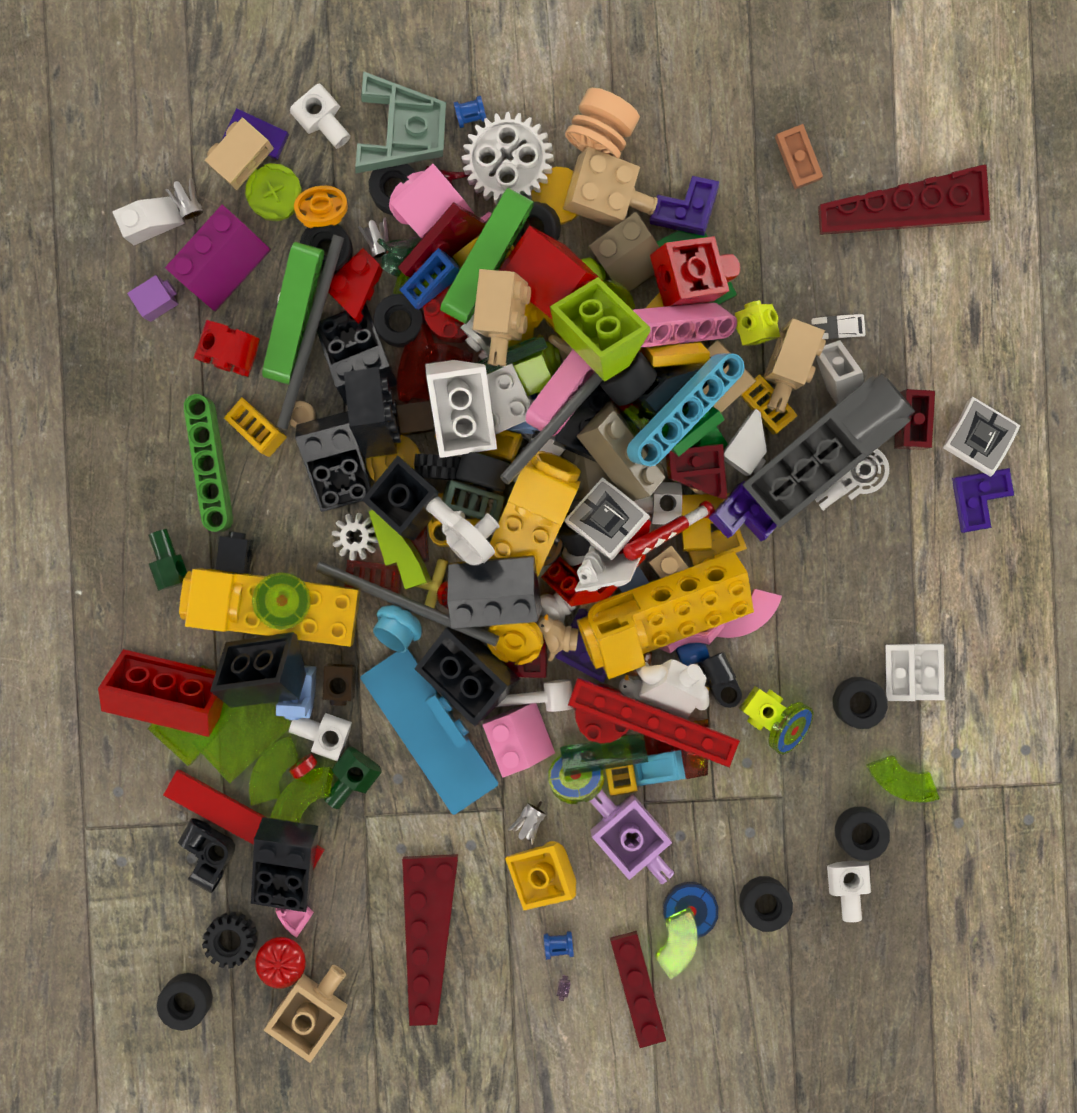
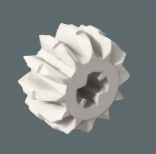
(355, 527)

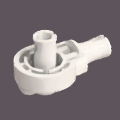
(857, 476)
(462, 537)

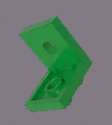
(702, 434)

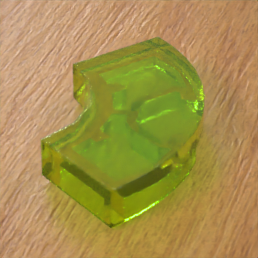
(269, 770)
(903, 783)
(302, 793)
(681, 943)

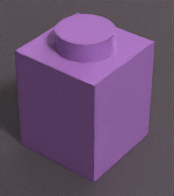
(153, 298)

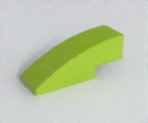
(400, 551)

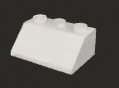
(460, 407)

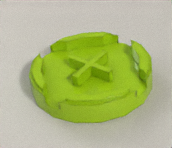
(273, 192)

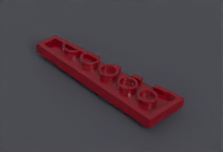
(932, 202)
(428, 910)

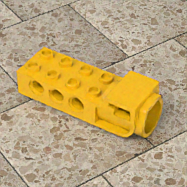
(536, 508)
(224, 603)
(664, 612)

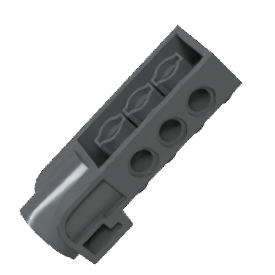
(830, 449)

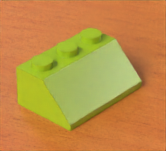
(600, 328)

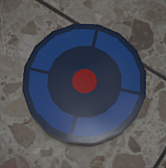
(698, 899)

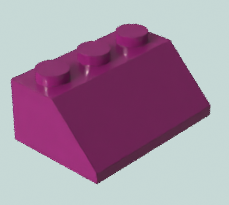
(218, 258)

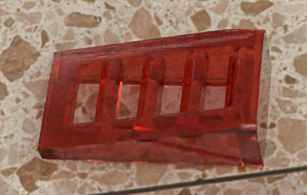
(396, 577)

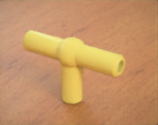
(435, 583)

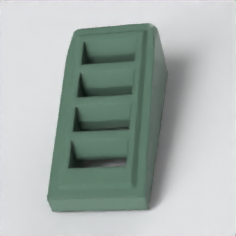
(475, 492)

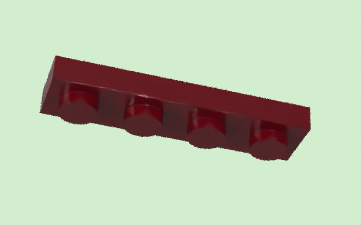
(638, 989)

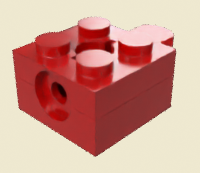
(693, 271)

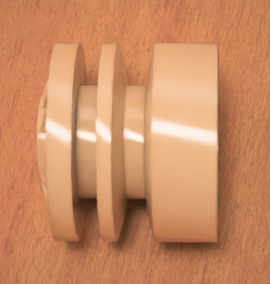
(602, 123)

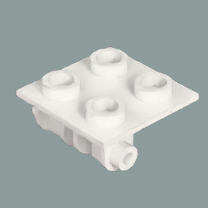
(507, 398)
(600, 571)

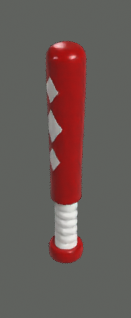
(665, 532)

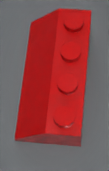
(161, 693)

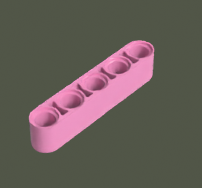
(686, 323)
(558, 391)

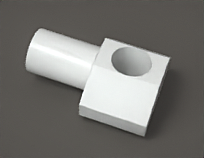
(324, 119)
(652, 503)
(316, 732)
(850, 891)

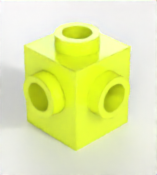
(757, 323)
(755, 704)

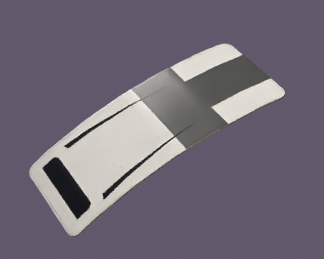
(841, 326)

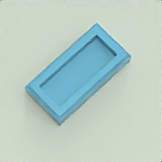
(660, 768)

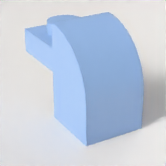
(301, 707)

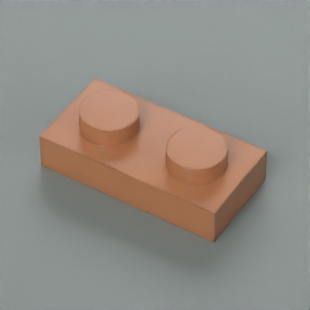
(799, 156)

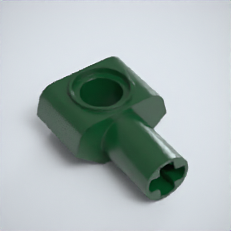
(169, 568)
(349, 782)

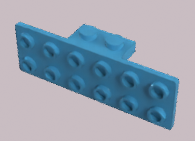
(430, 731)

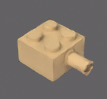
(605, 189)
(500, 311)
(793, 360)
(308, 1014)

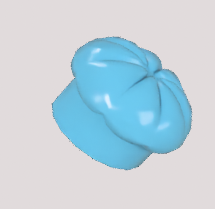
(397, 628)

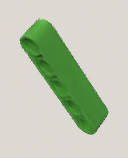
(487, 253)
(292, 311)
(199, 453)

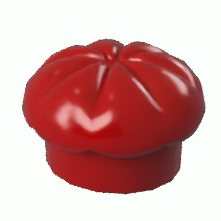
(280, 962)

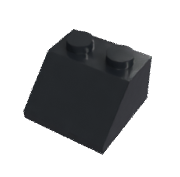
(402, 499)

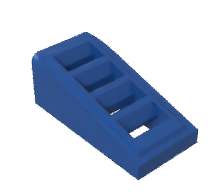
(425, 272)

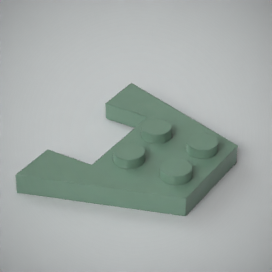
(413, 127)

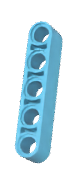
(698, 404)

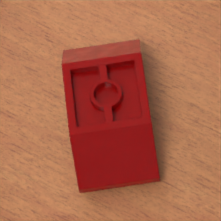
(564, 578)

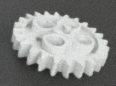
(489, 143)

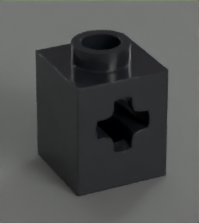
(234, 553)

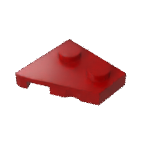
(356, 283)

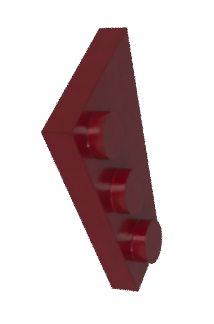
(449, 233)

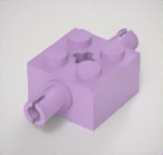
(626, 853)

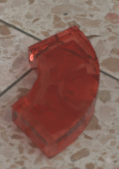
(412, 364)

